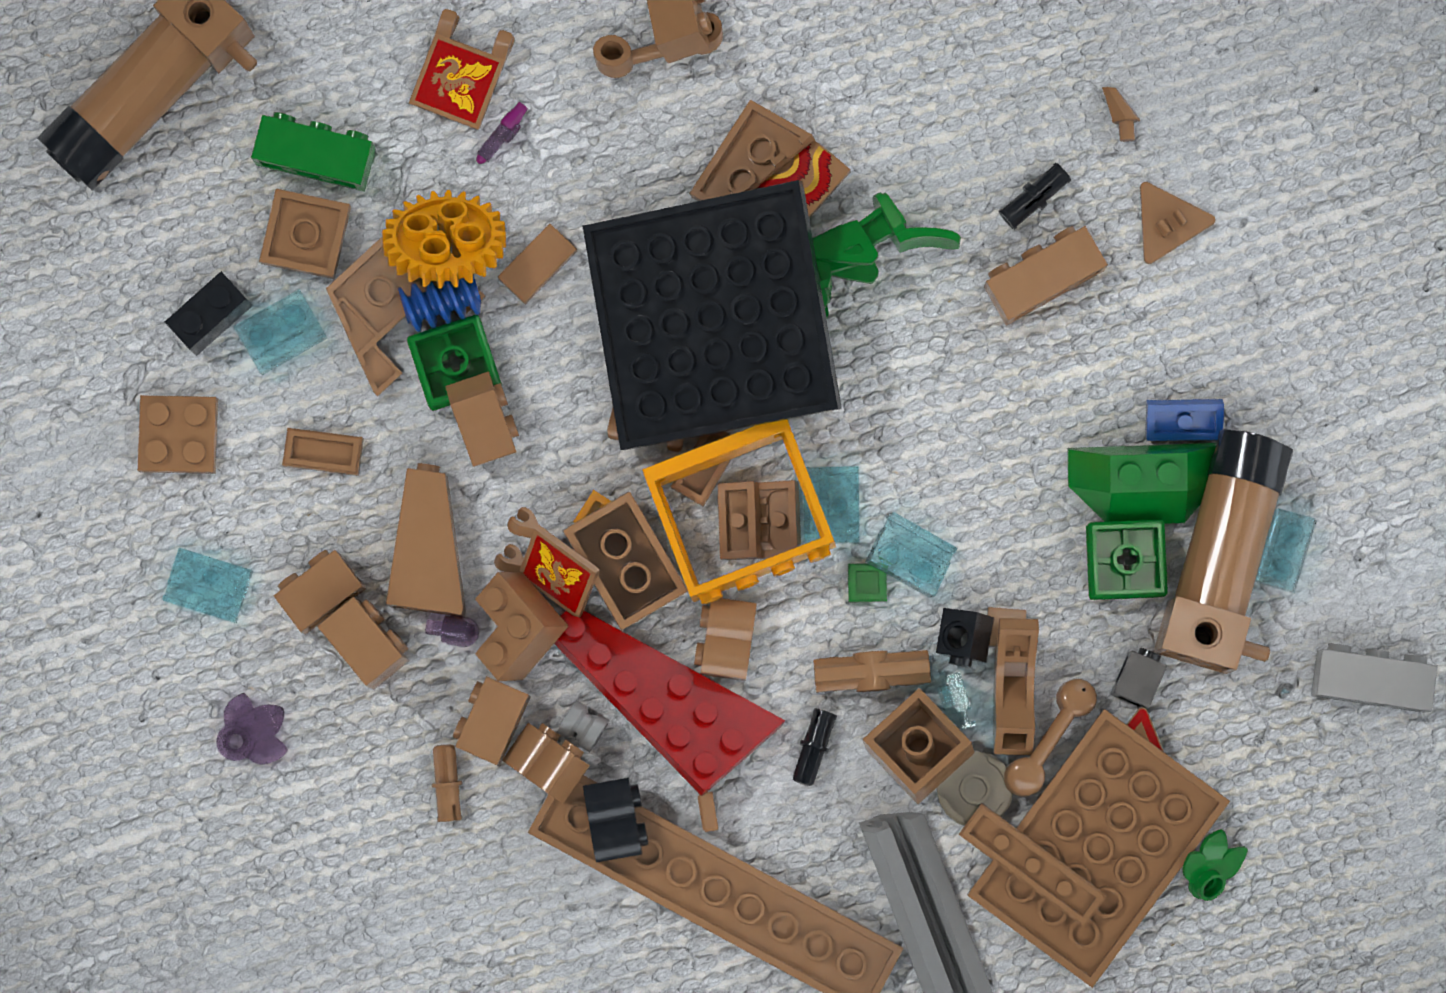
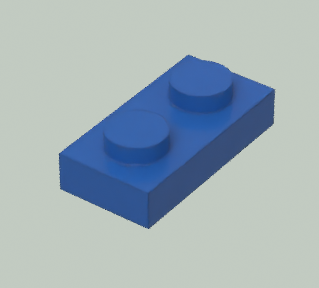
(1184, 419)

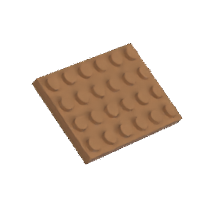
(1121, 822)

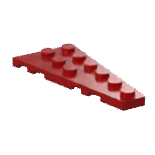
(680, 712)

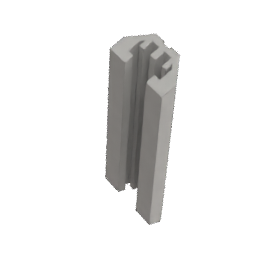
(924, 904)

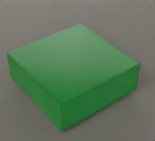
(866, 583)

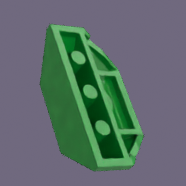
(1141, 480)

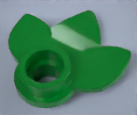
(1212, 866)

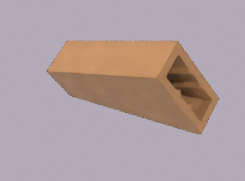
(426, 555)

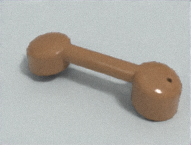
(616, 58)
(1027, 774)

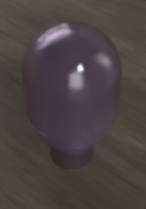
(454, 630)

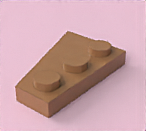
(750, 153)

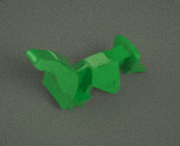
(850, 250)

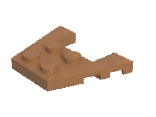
(369, 308)

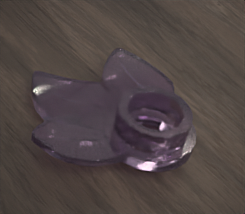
(257, 729)

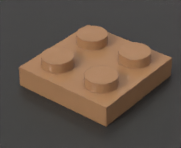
(305, 234)
(177, 434)

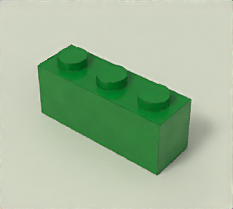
(313, 151)

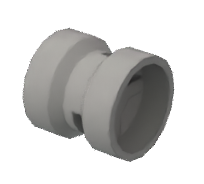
(583, 726)

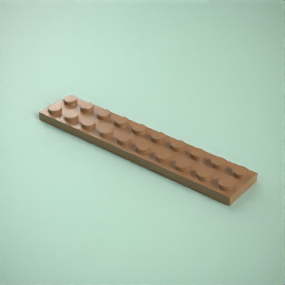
(730, 899)

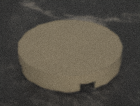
(974, 783)

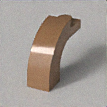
(1014, 686)

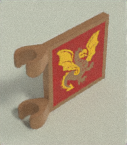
(457, 77)
(549, 564)

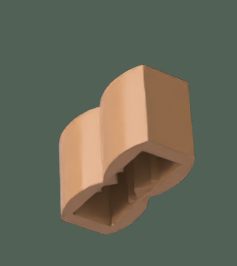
(727, 638)
(546, 762)

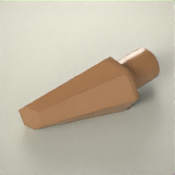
(1121, 113)

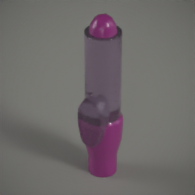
(503, 133)

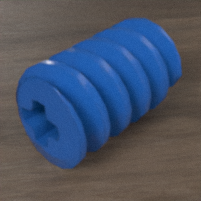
(440, 302)

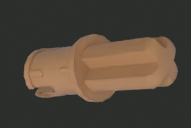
(446, 783)

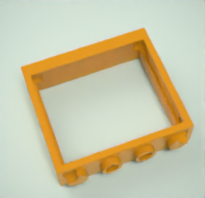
(714, 454)

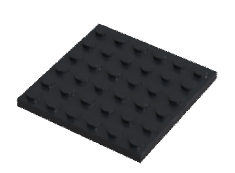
(712, 316)

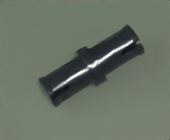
(1035, 196)

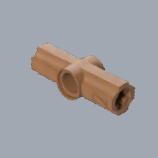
(872, 671)

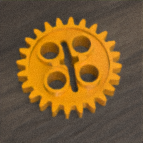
(424, 252)

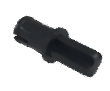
(814, 747)

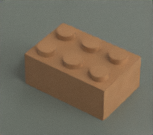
(632, 563)

